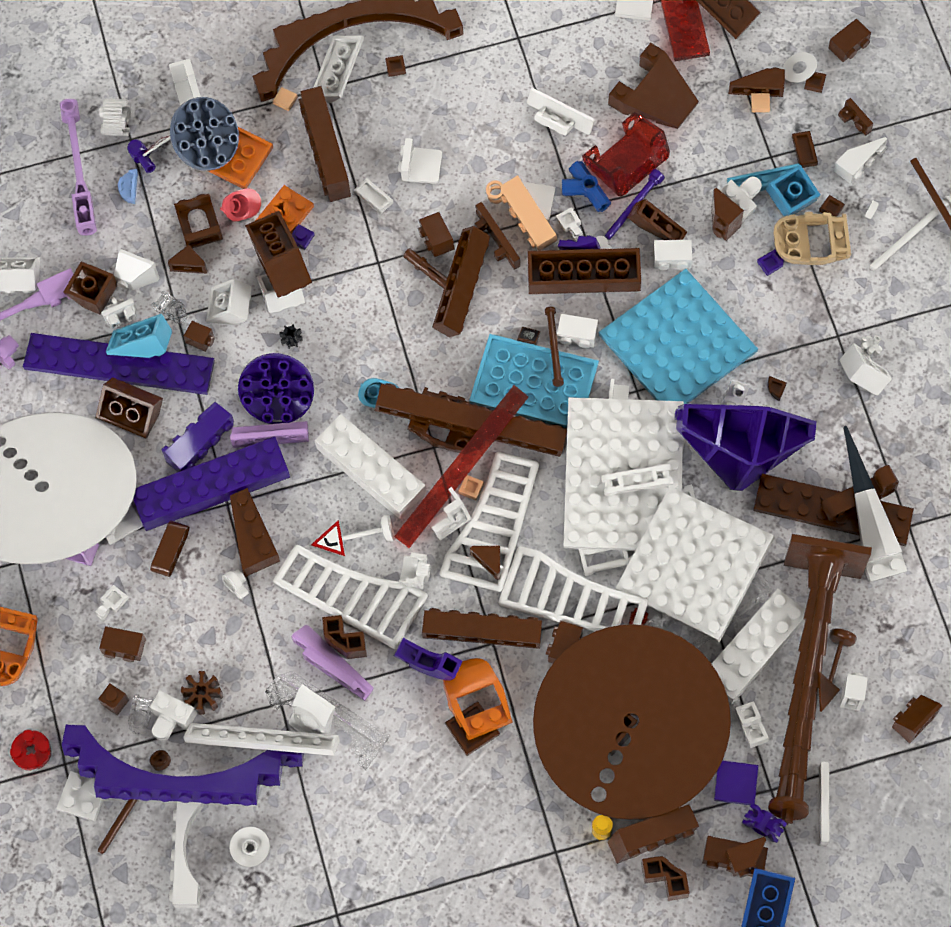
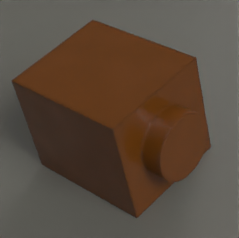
(199, 336)
(113, 699)

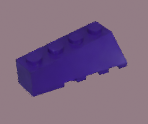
(198, 438)

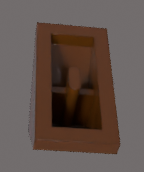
(187, 261)
(488, 557)

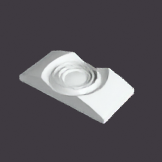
(311, 713)

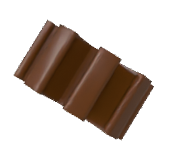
(207, 687)

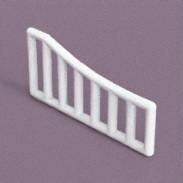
(481, 506)
(571, 577)
(365, 580)

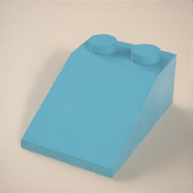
(141, 339)

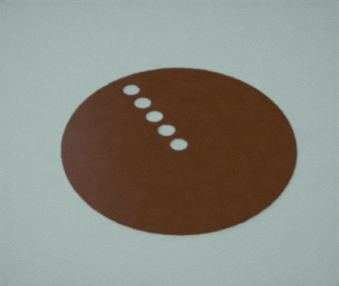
(679, 728)

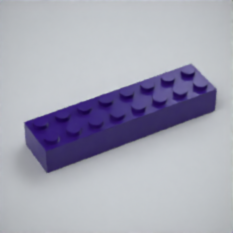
(210, 483)

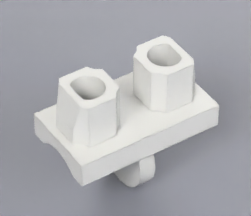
(117, 310)
(735, 393)

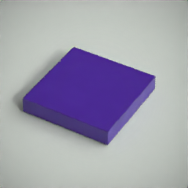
(736, 783)

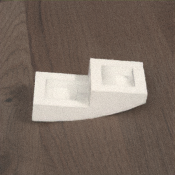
(751, 724)

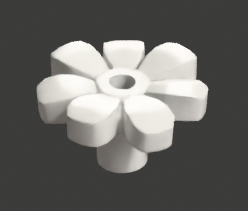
(871, 344)

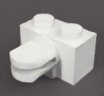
(743, 194)
(171, 714)

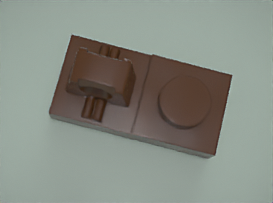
(852, 112)

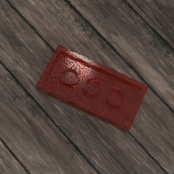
(685, 29)

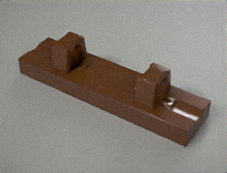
(505, 249)

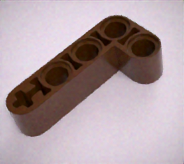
(844, 503)

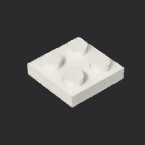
(80, 798)

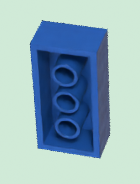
(768, 899)

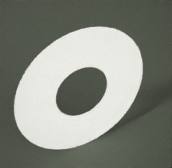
(810, 61)

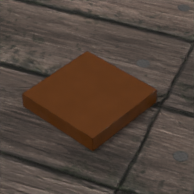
(459, 734)

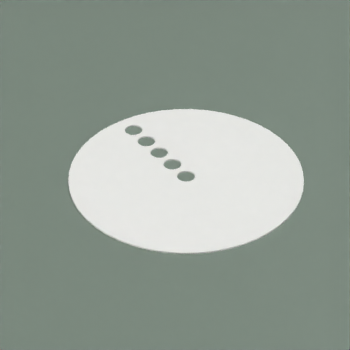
(87, 493)

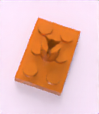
(291, 206)

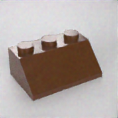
(128, 407)

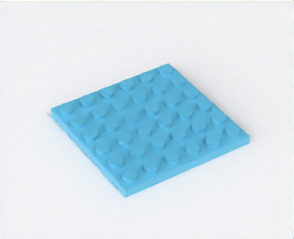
(678, 340)

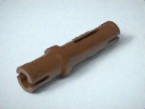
(421, 264)

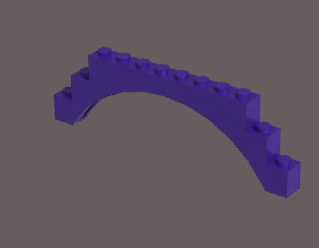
(126, 782)

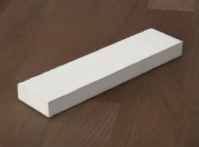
(824, 804)

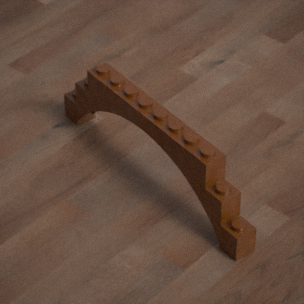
(302, 34)

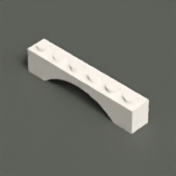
(185, 888)

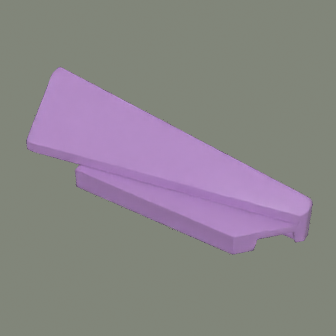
(330, 662)

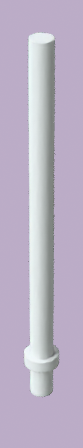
(911, 233)

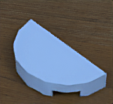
(128, 185)

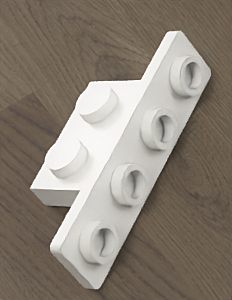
(558, 115)

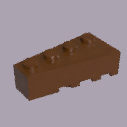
(253, 539)

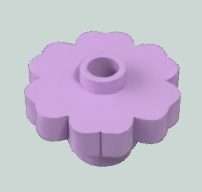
(7, 348)

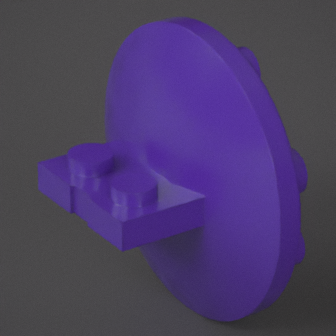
(276, 388)

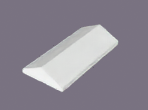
(338, 66)

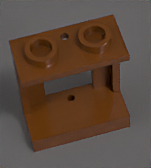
(203, 236)

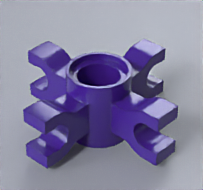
(764, 823)

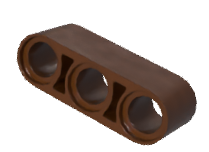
(170, 548)

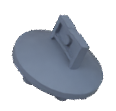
(204, 133)

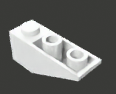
(855, 160)

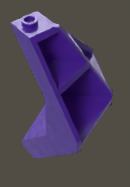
(742, 439)

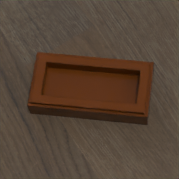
(804, 149)

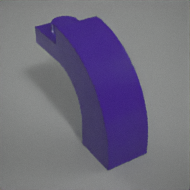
(436, 665)

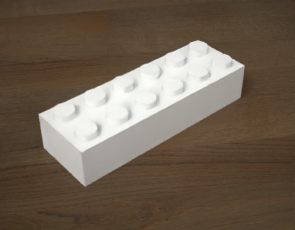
(370, 466)
(758, 643)

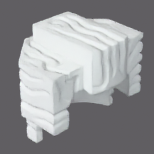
(415, 570)

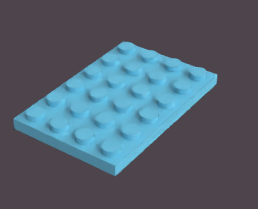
(531, 370)

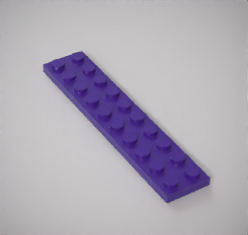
(91, 361)

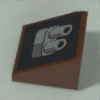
(528, 335)

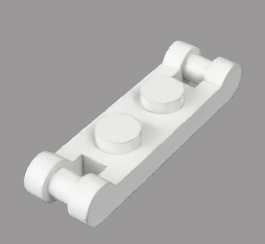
(637, 479)

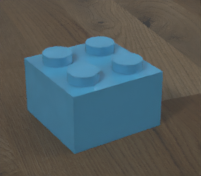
(793, 191)

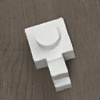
(569, 222)
(111, 600)

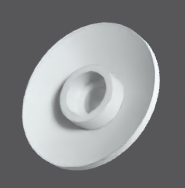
(244, 838)

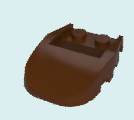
(455, 440)

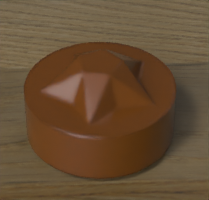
(160, 760)

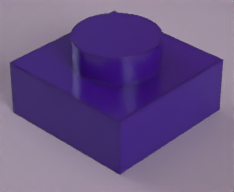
(302, 236)

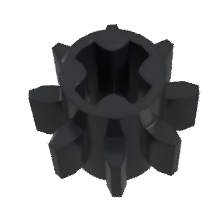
(286, 338)

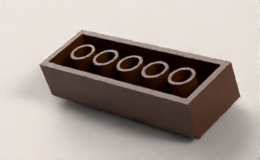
(324, 144)
(584, 271)

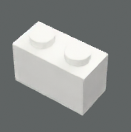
(672, 254)
(577, 330)
(853, 691)

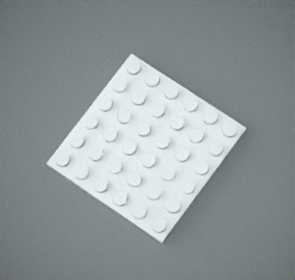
(695, 563)

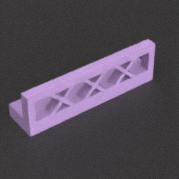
(284, 433)

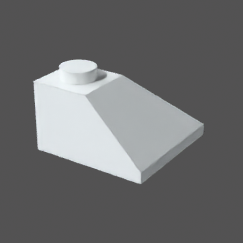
(134, 271)

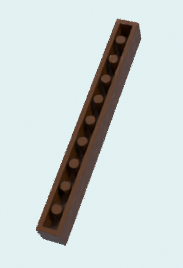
(468, 419)

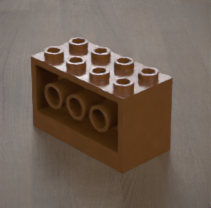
(278, 254)

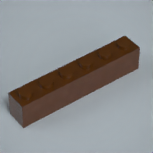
(461, 281)
(482, 628)

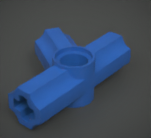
(577, 186)

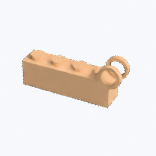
(525, 209)

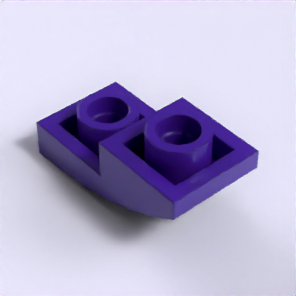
(583, 242)

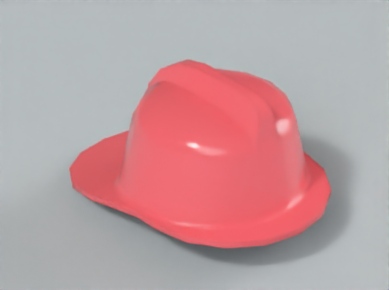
(241, 204)

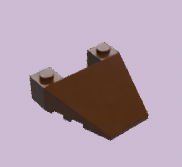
(660, 95)

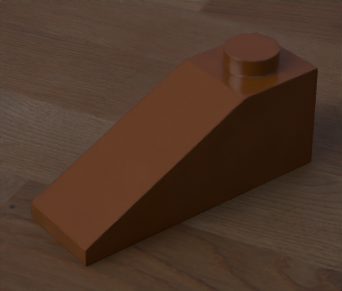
(764, 81)
(656, 222)

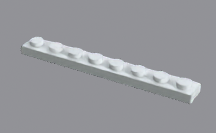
(262, 739)

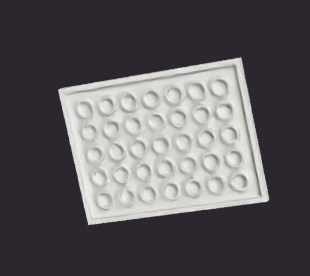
(609, 439)

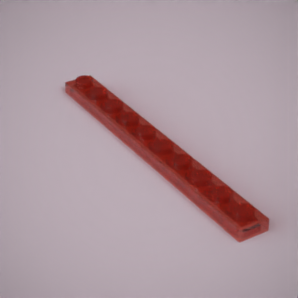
(461, 466)

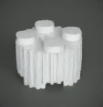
(115, 117)

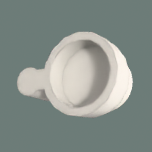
(234, 582)

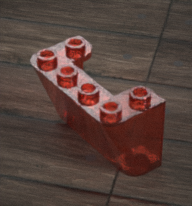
(631, 157)

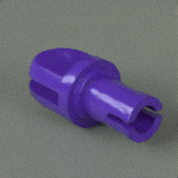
(136, 150)

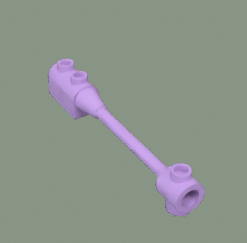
(82, 198)
(49, 293)

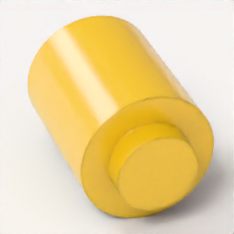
(602, 827)

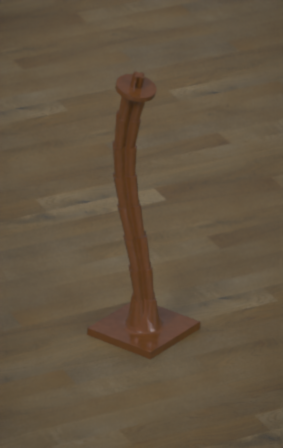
(825, 565)

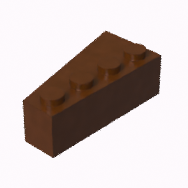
(652, 833)

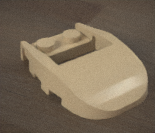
(792, 238)

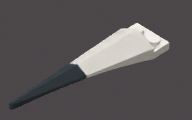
(873, 523)

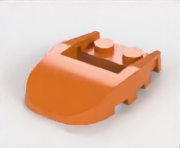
(12, 664)
(473, 676)

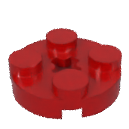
(32, 761)

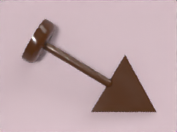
(827, 689)

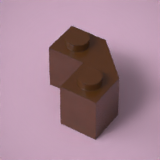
(347, 644)
(660, 869)

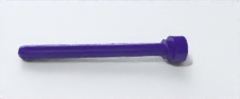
(654, 179)

